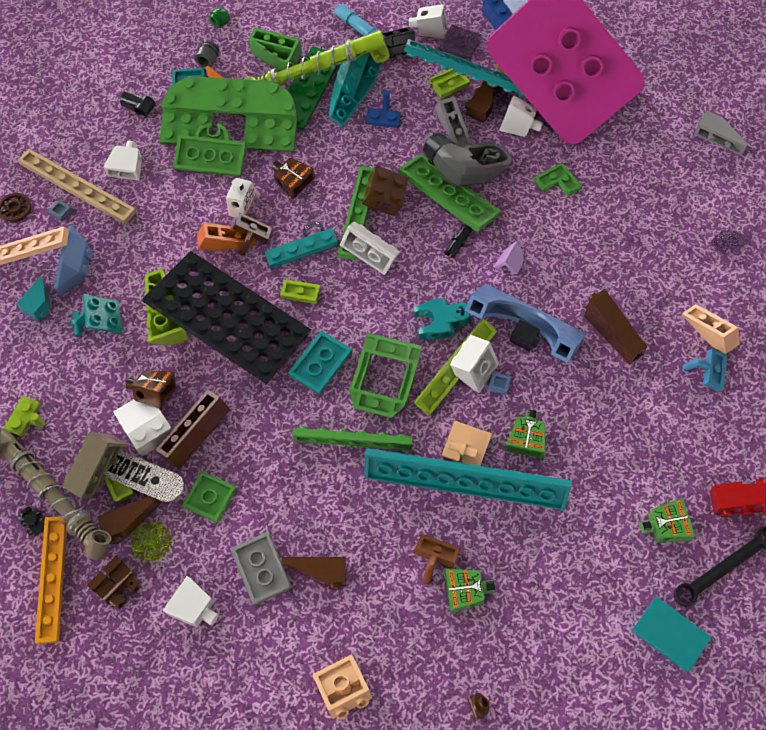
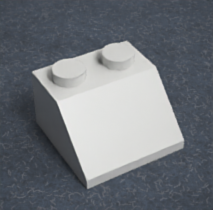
(475, 362)

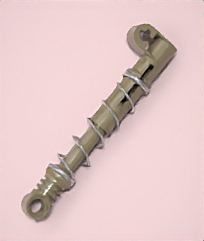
(79, 524)

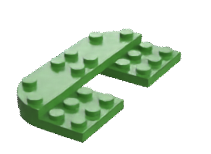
(267, 107)

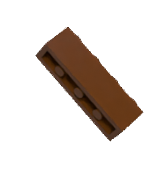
(193, 429)

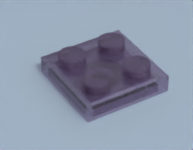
(460, 42)

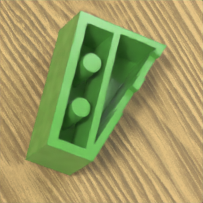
(275, 48)

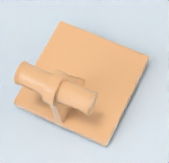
(466, 444)

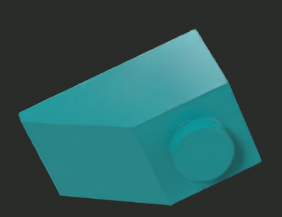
(36, 300)

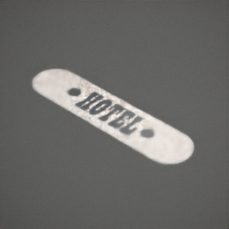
(145, 477)

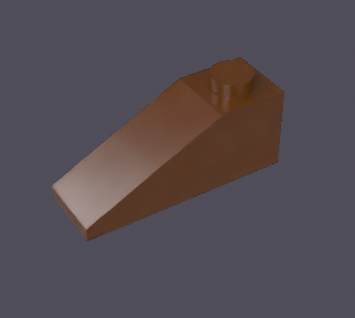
(125, 520)
(323, 570)

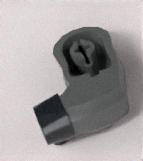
(468, 164)

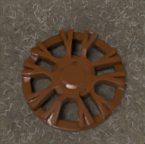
(15, 207)

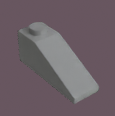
(452, 122)
(718, 131)

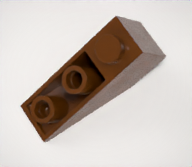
(481, 103)

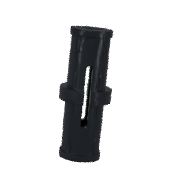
(458, 241)

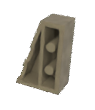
(91, 463)

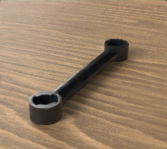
(721, 569)

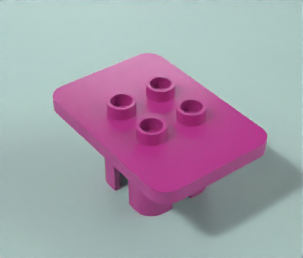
(565, 65)

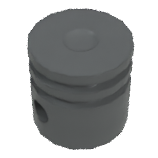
(207, 53)

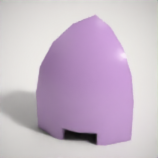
(511, 259)

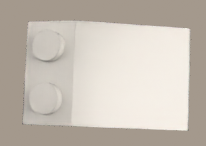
(143, 425)

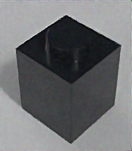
(525, 335)

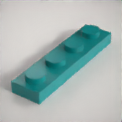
(301, 248)

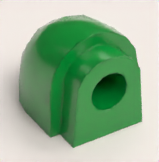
(219, 17)

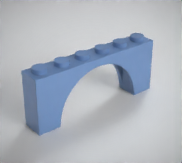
(562, 337)

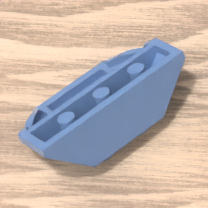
(72, 262)

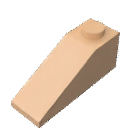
(715, 330)

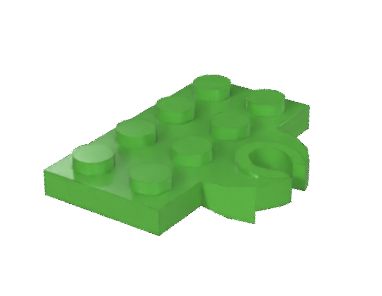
(210, 152)

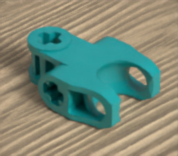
(444, 318)

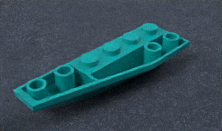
(352, 86)

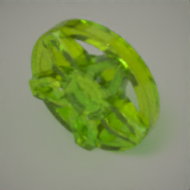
(150, 541)

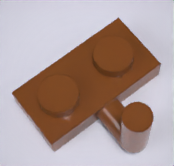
(436, 552)

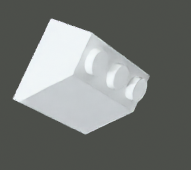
(369, 247)

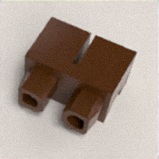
(121, 575)

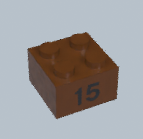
(385, 190)

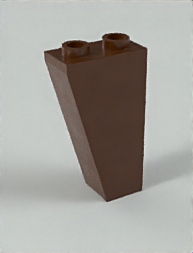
(614, 326)

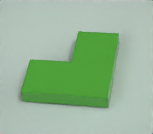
(559, 176)

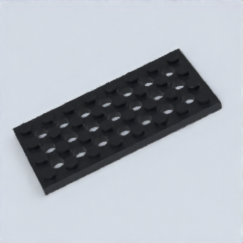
(229, 327)

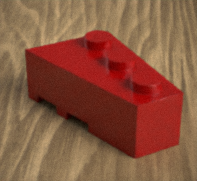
(739, 498)

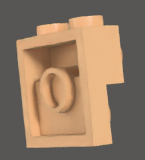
(342, 687)

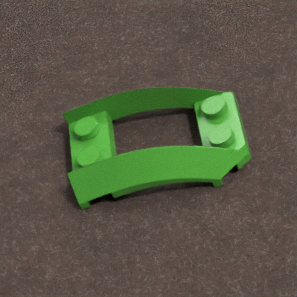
(390, 349)

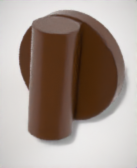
(479, 705)

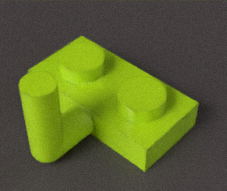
(23, 416)

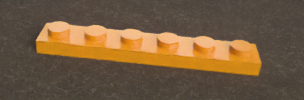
(51, 581)

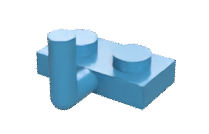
(714, 369)

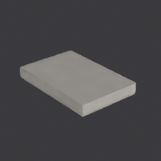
(261, 568)

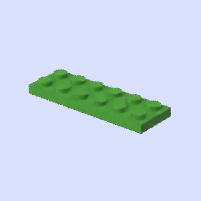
(458, 200)

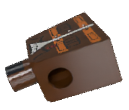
(292, 176)
(152, 387)

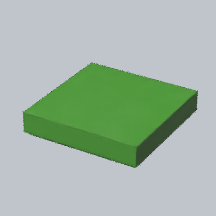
(209, 497)

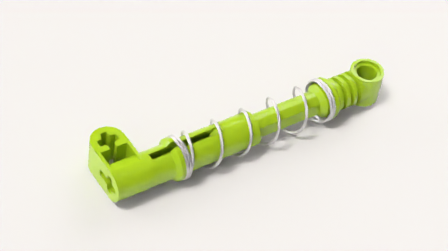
(351, 50)

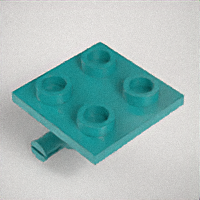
(98, 314)

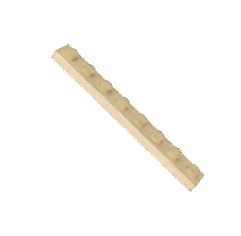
(77, 186)

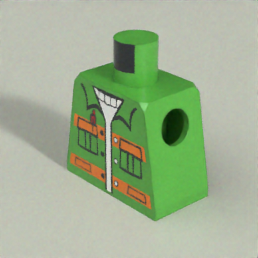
(527, 436)
(669, 523)
(466, 589)

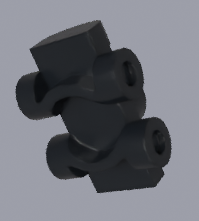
(31, 519)

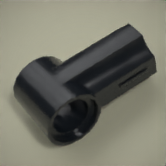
(140, 105)

